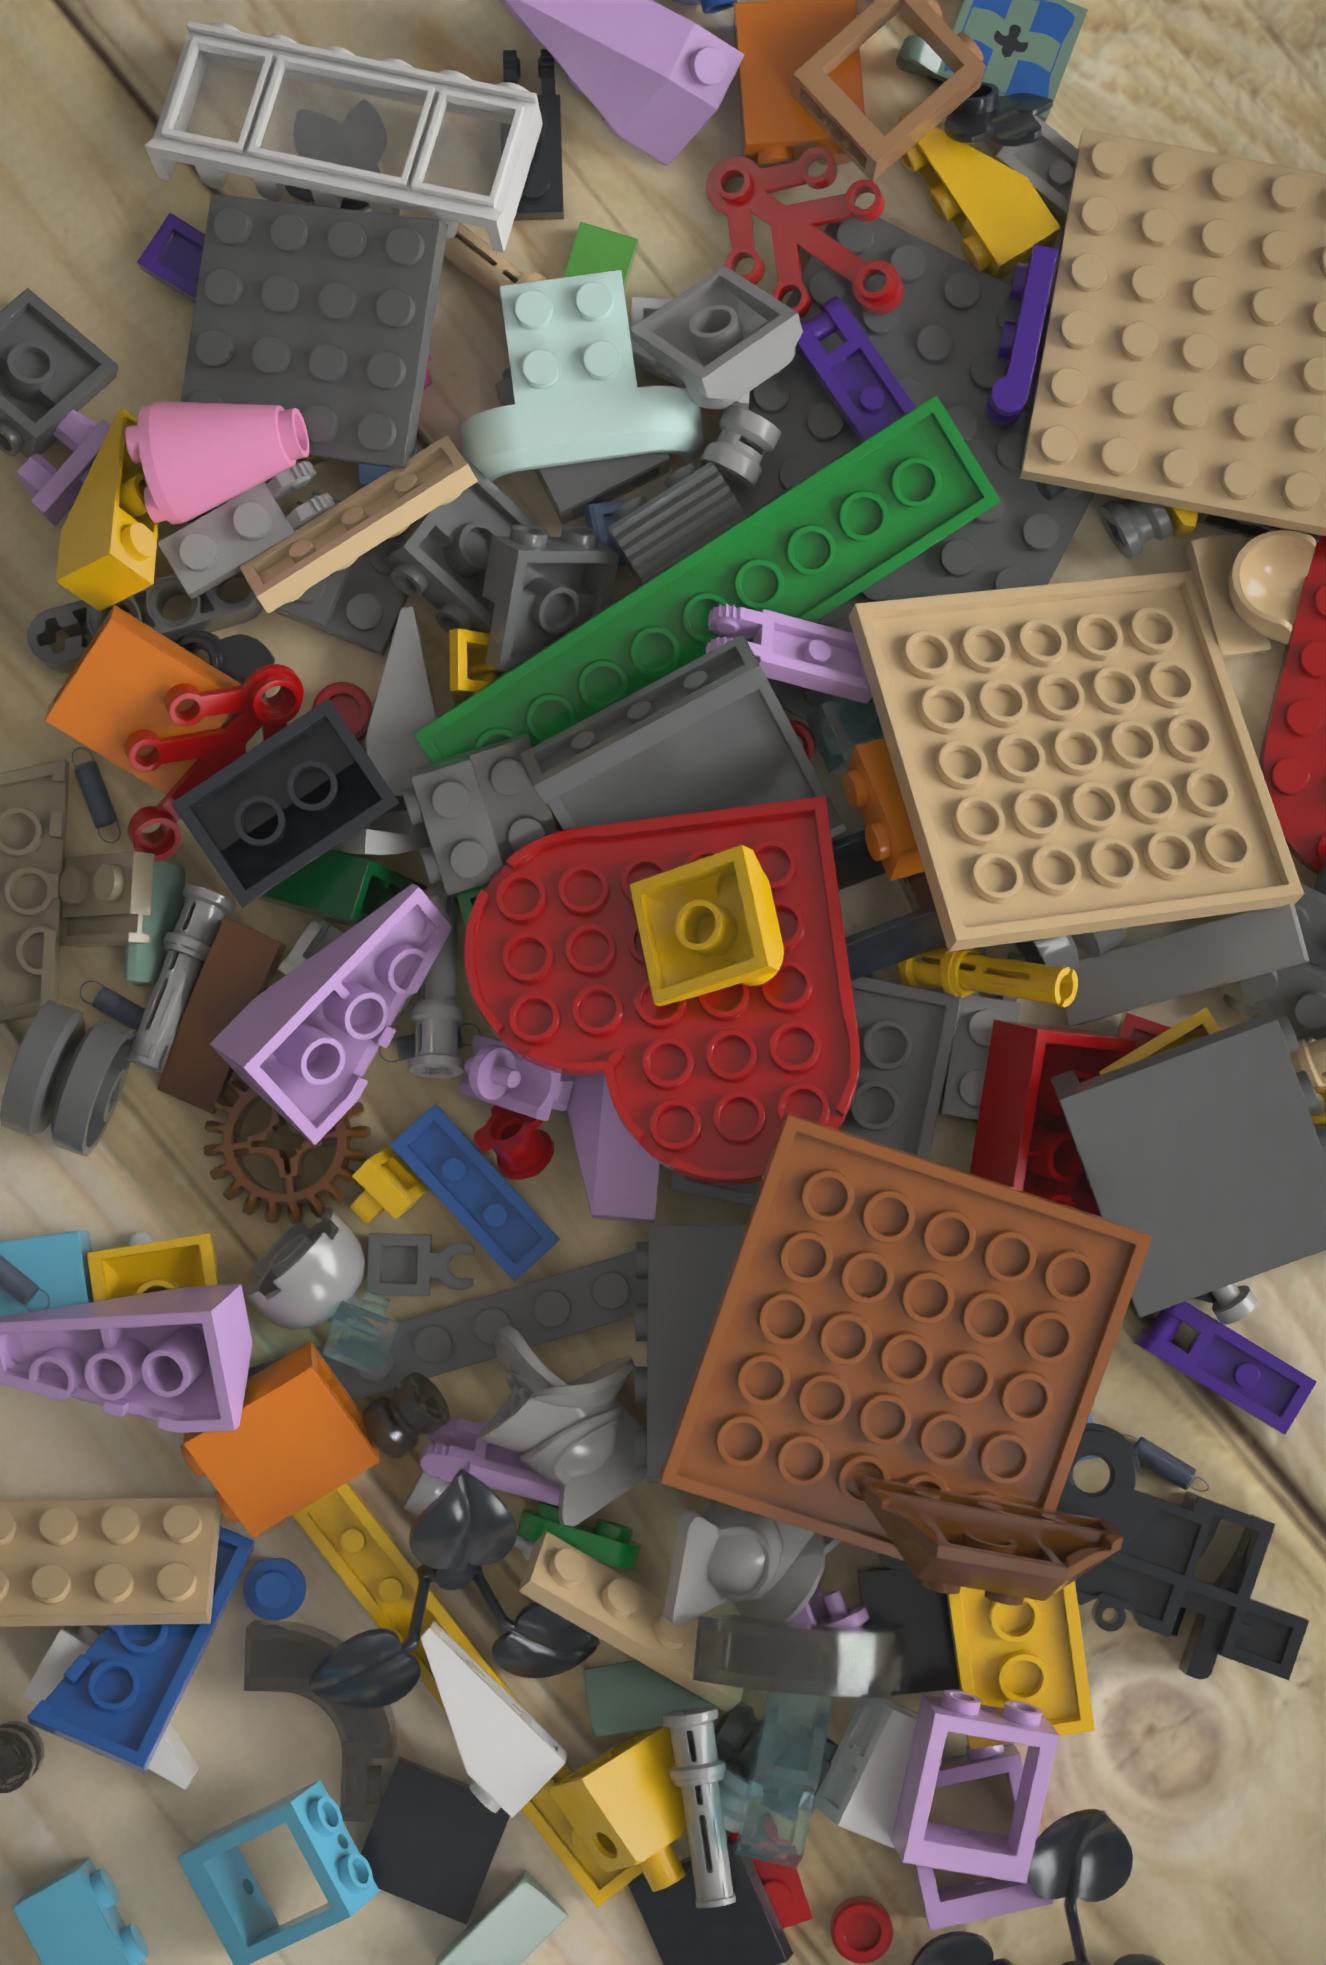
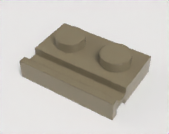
(106, 898)

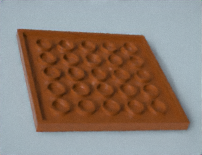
(900, 1336)

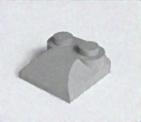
(721, 337)

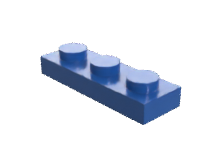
(475, 1192)

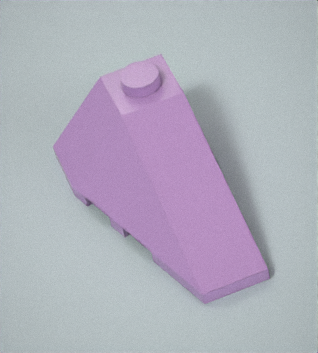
(614, 1168)
(150, 1355)

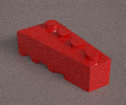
(1020, 1121)

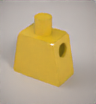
(629, 1807)

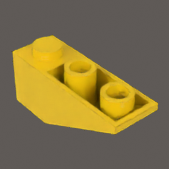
(985, 200)
(108, 535)

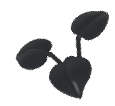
(453, 1540)
(1072, 1858)

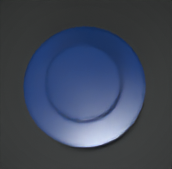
(274, 1588)

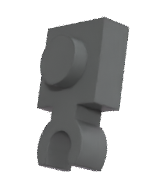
(406, 1264)

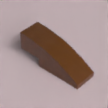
(231, 977)

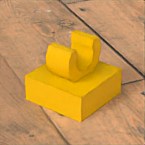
(387, 1186)

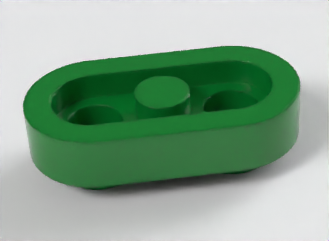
(606, 1542)

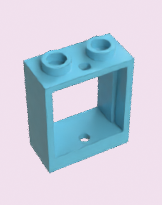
(234, 1897)

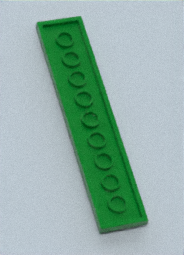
(787, 557)

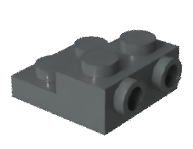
(43, 374)
(449, 553)
(544, 588)
(354, 602)
(476, 812)
(1297, 989)

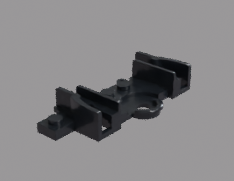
(1158, 1564)

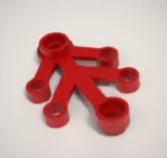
(795, 227)
(211, 748)

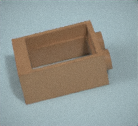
(847, 123)

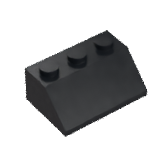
(285, 803)

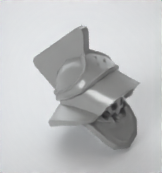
(567, 1430)
(742, 1558)

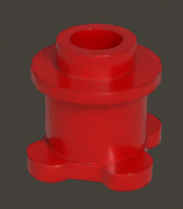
(517, 1141)

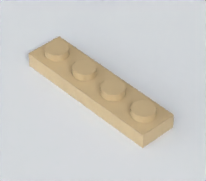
(358, 524)
(617, 1614)

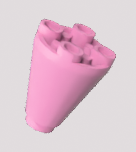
(210, 453)

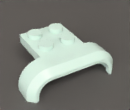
(576, 385)

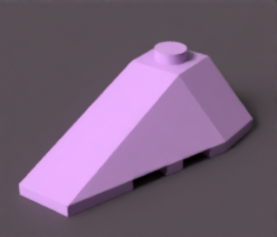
(637, 64)
(323, 1022)

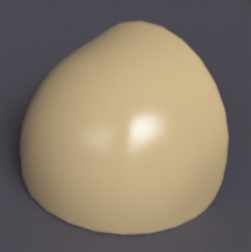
(1269, 581)

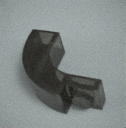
(800, 1657)
(282, 1659)

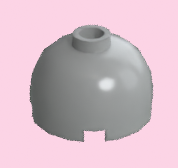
(308, 1274)

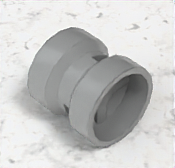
(741, 446)

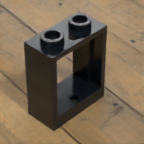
(893, 939)

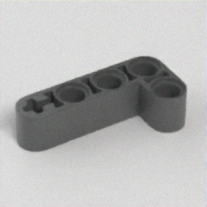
(206, 614)

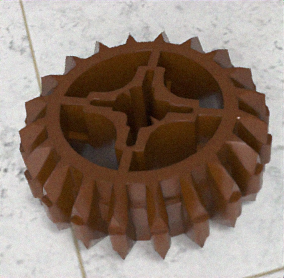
(289, 1170)

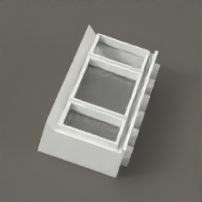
(347, 129)

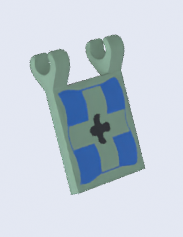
(1021, 44)

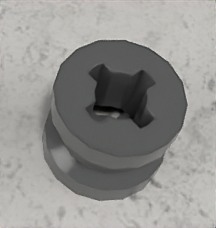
(1134, 523)

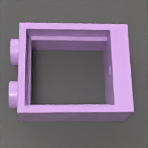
(962, 1848)
(985, 1896)

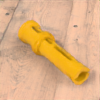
(969, 971)

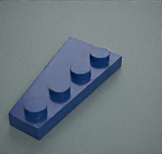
(135, 1676)

